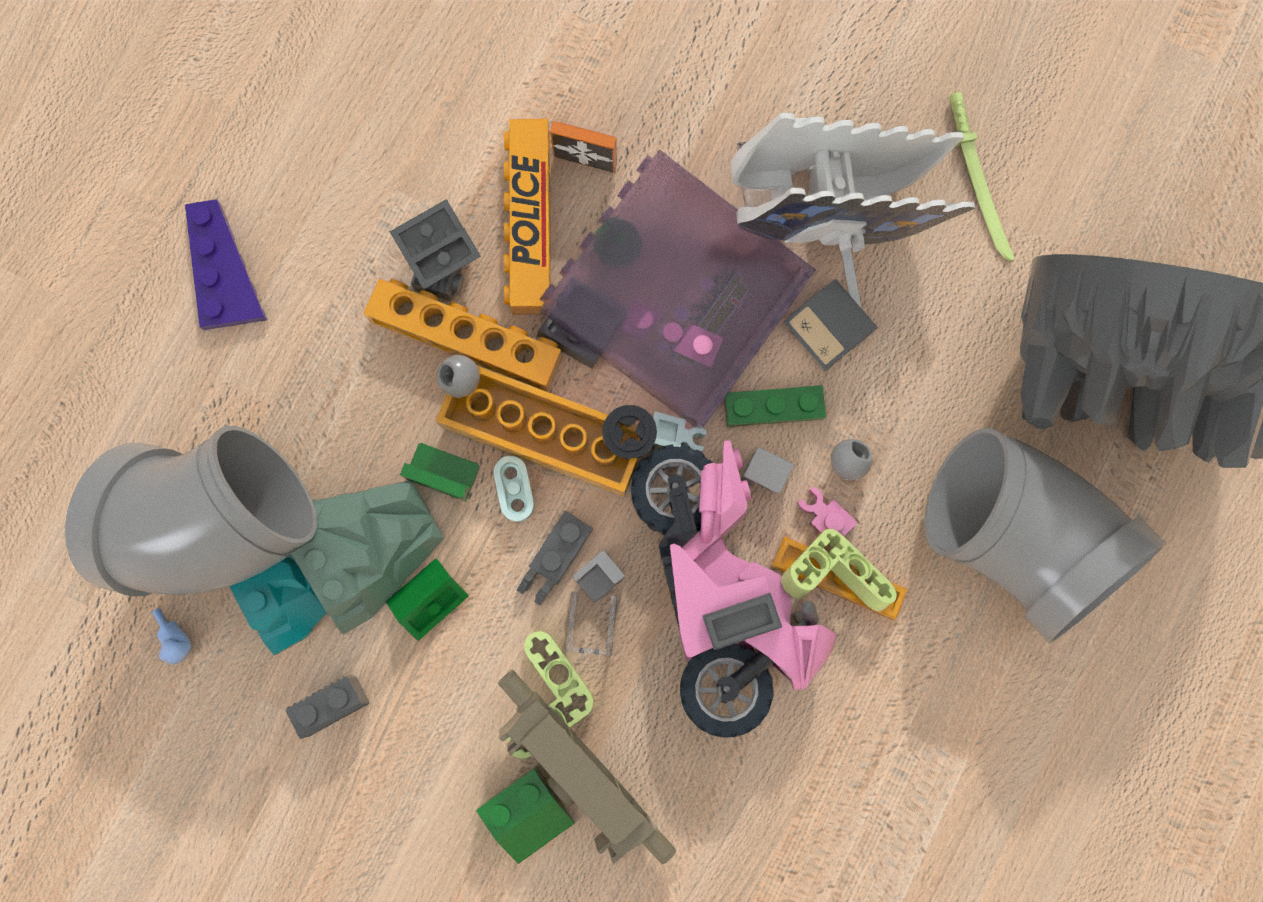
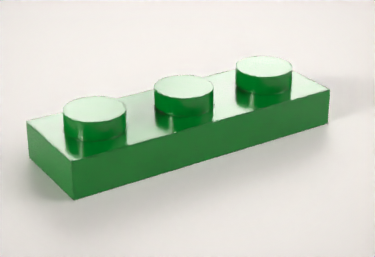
(775, 406)

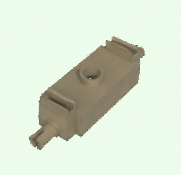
(579, 775)

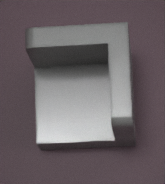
(767, 471)
(598, 576)

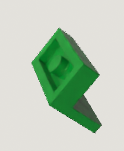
(441, 471)
(426, 599)

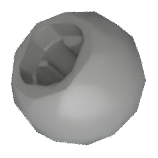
(458, 376)
(851, 459)

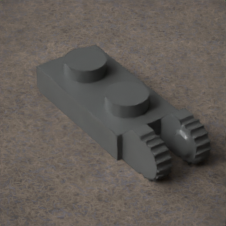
(556, 554)

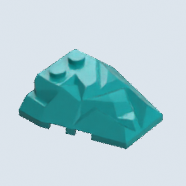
(279, 605)

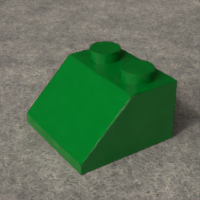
(525, 815)

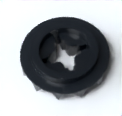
(626, 416)

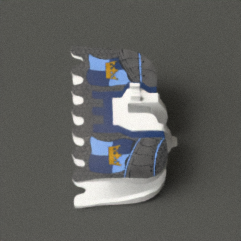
(847, 184)

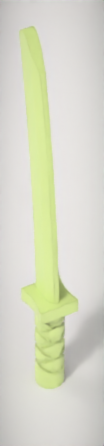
(977, 177)

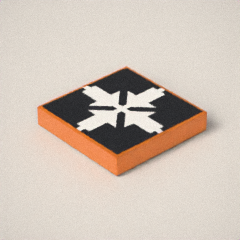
(584, 146)

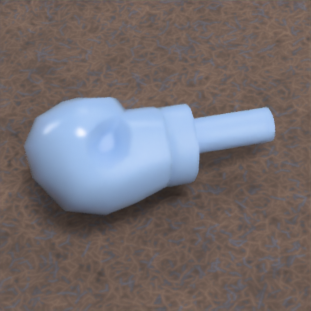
(173, 640)

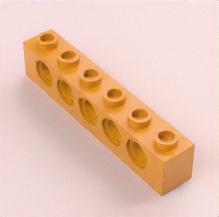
(390, 295)

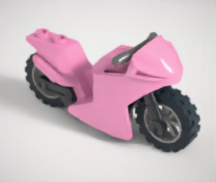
(709, 578)

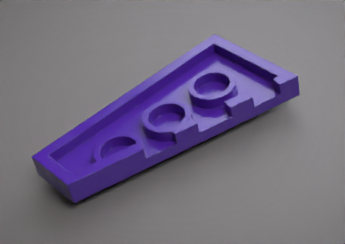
(220, 277)

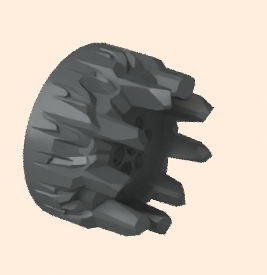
(1164, 329)

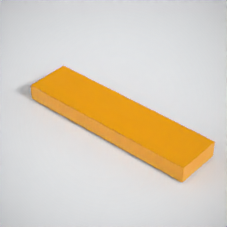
(790, 550)

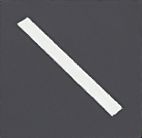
(850, 275)

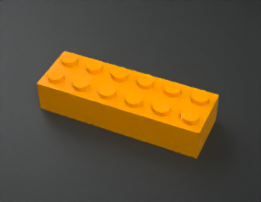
(540, 430)

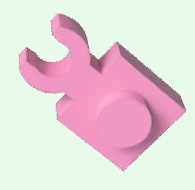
(827, 516)

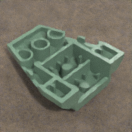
(366, 549)

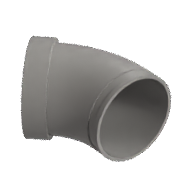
(186, 520)
(1034, 529)

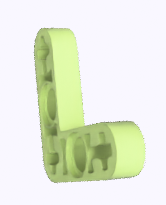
(838, 561)
(561, 691)

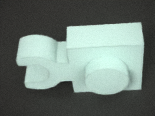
(671, 431)

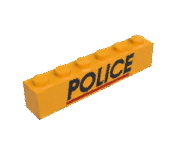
(529, 214)

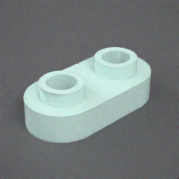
(514, 489)

